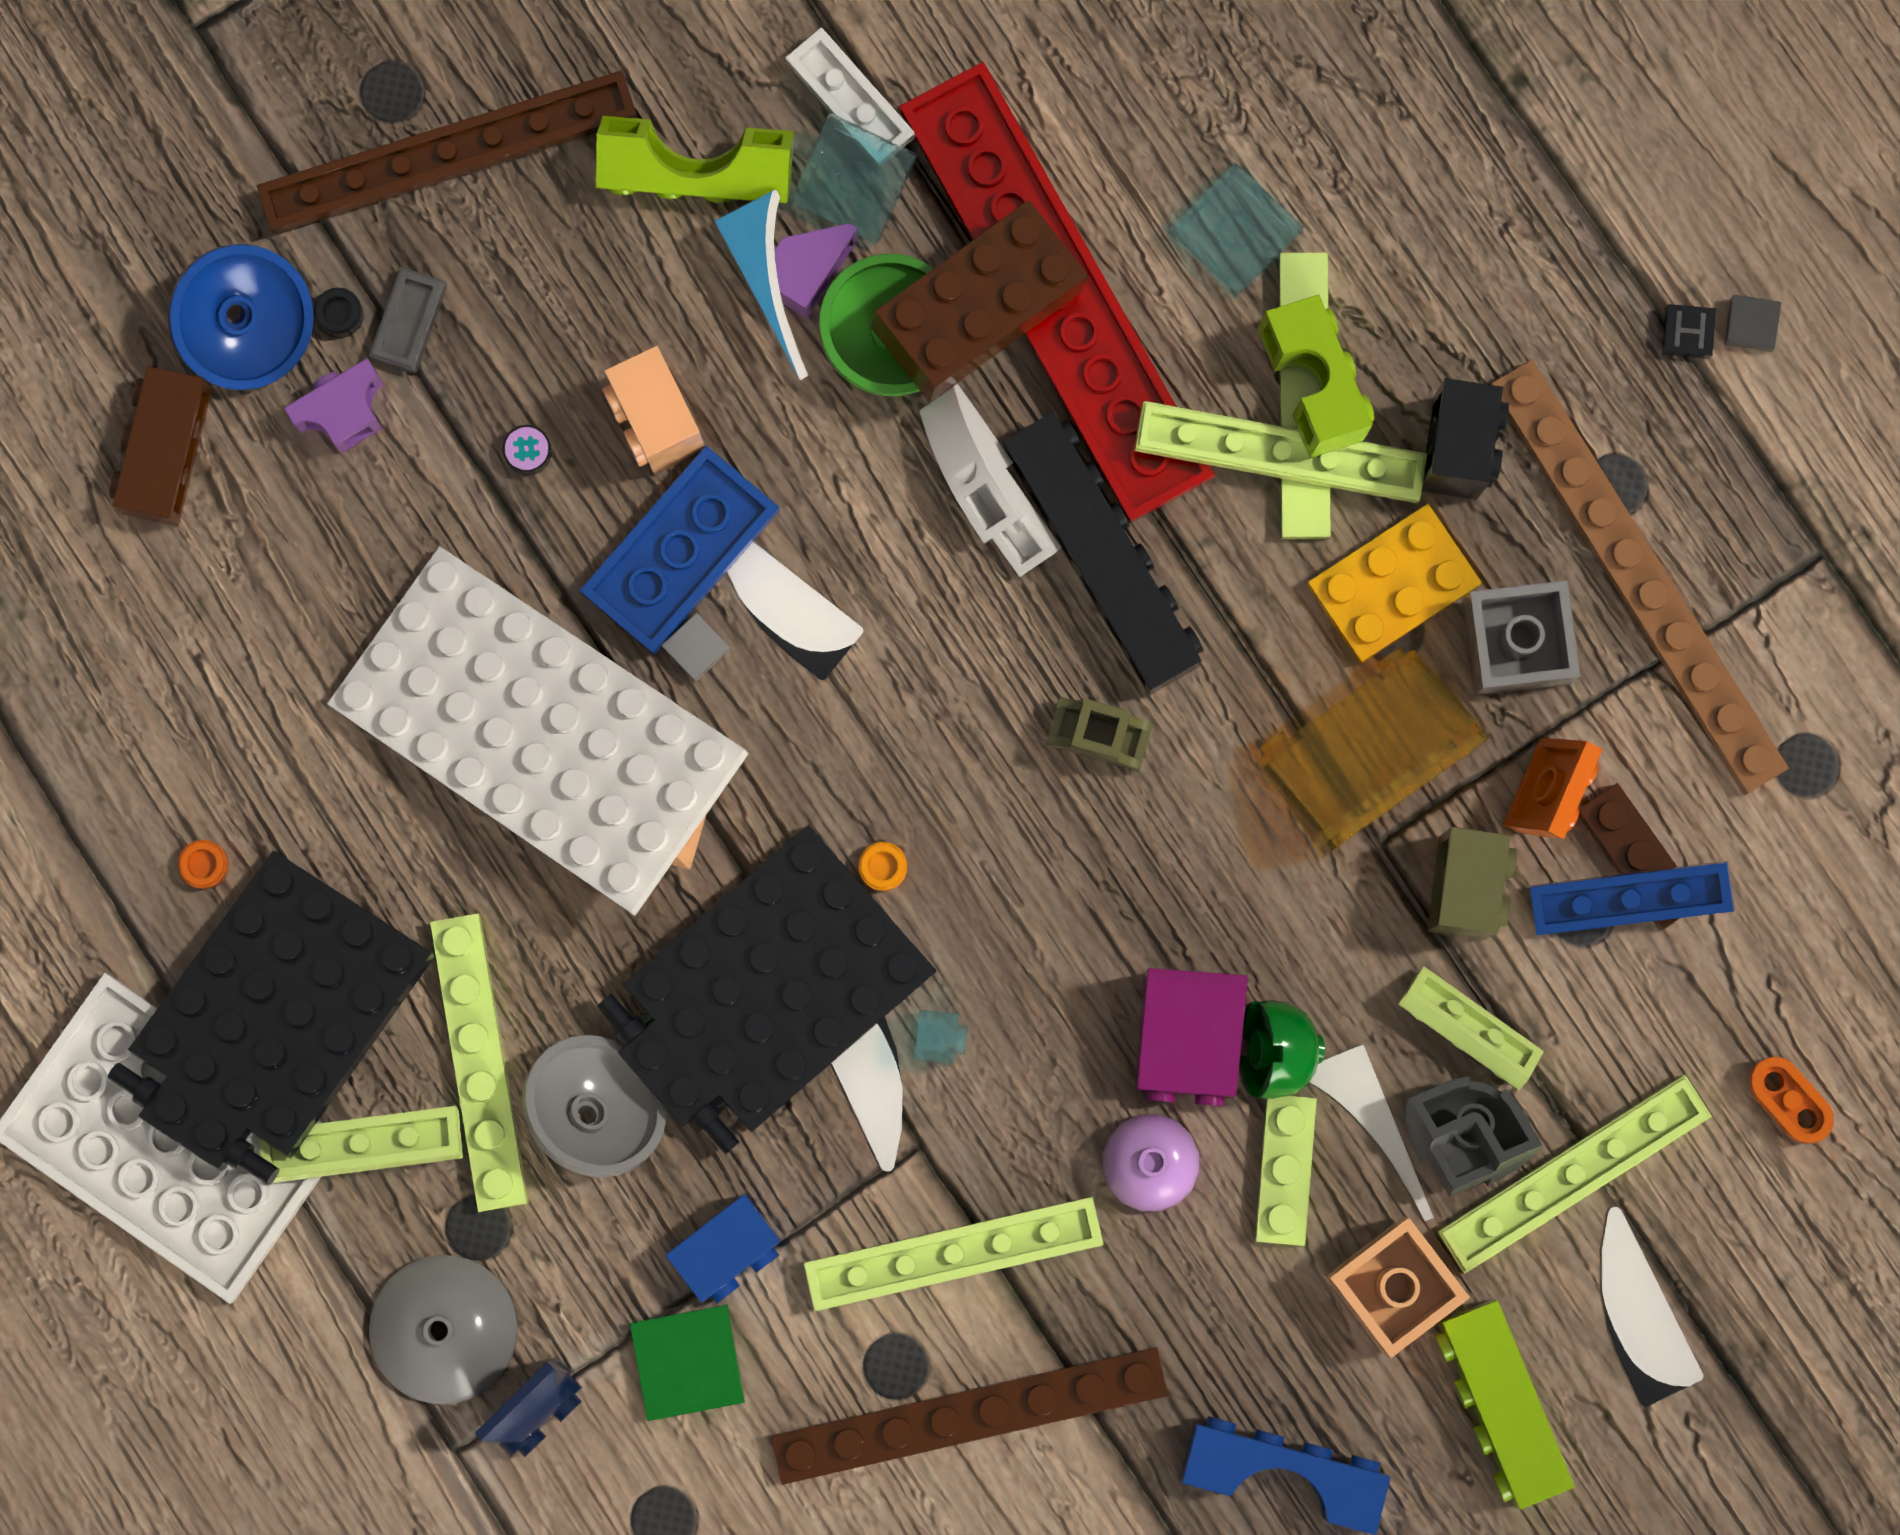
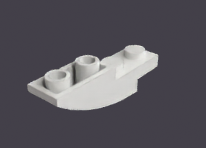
(981, 483)

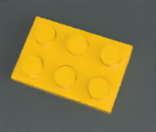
(1394, 583)

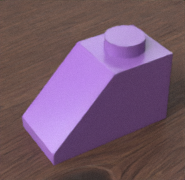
(809, 264)

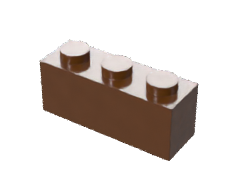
(160, 445)

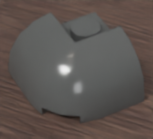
(1469, 1133)

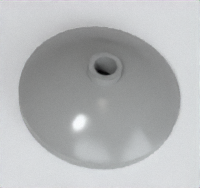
(591, 1079)
(478, 1321)

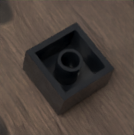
(1463, 438)

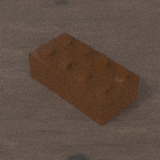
(979, 301)

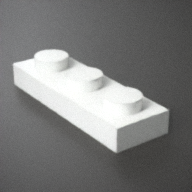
(845, 88)

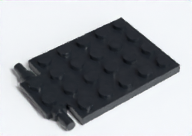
(765, 990)
(270, 1019)

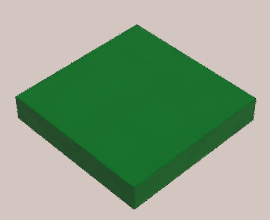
(687, 1362)

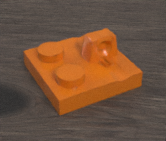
(1553, 787)

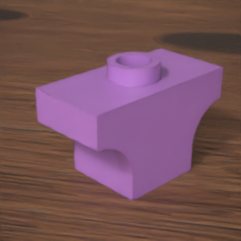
(340, 406)

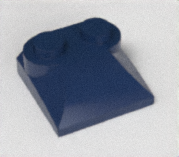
(519, 1420)

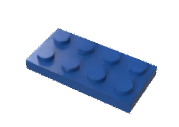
(680, 550)

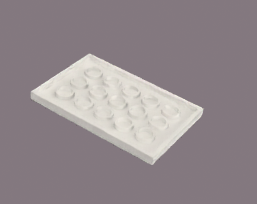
(96, 1146)

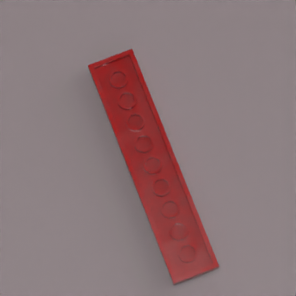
(1089, 340)

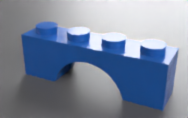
(1347, 1492)

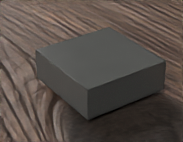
(1752, 323)

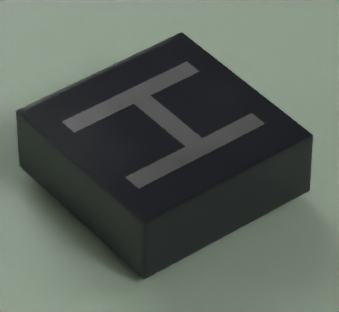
(1688, 331)

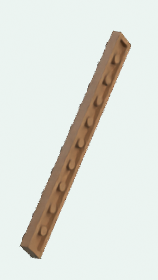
(1640, 579)

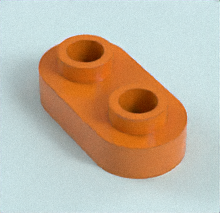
(1790, 1098)

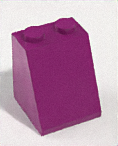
(1190, 1035)

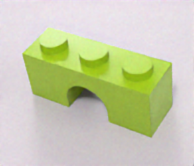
(1307, 338)

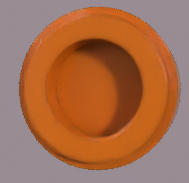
(203, 864)

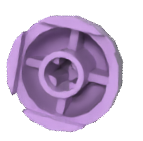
(1150, 1162)

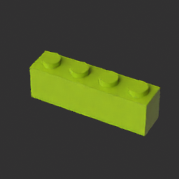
(1505, 1405)

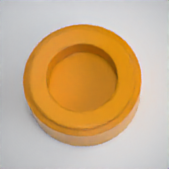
(882, 866)

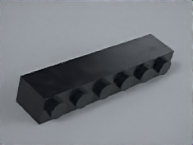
(1102, 553)

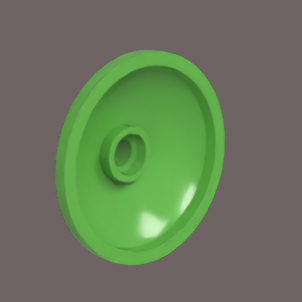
(848, 318)

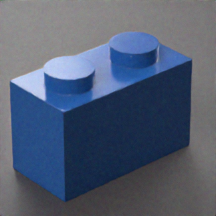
(725, 1249)

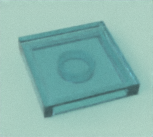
(854, 177)
(1235, 230)

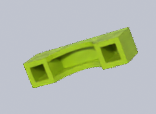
(635, 159)

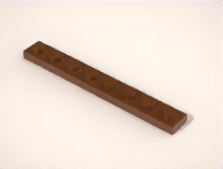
(444, 152)
(969, 1415)

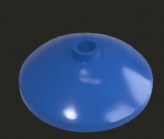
(272, 322)

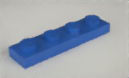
(1632, 898)

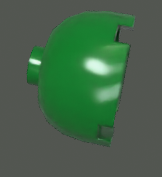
(1280, 1049)

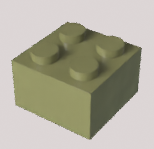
(1471, 883)

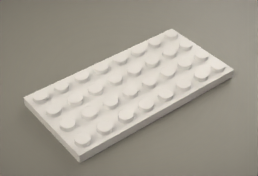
(538, 730)

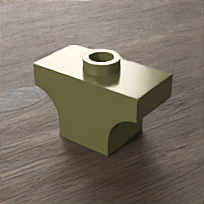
(1100, 732)

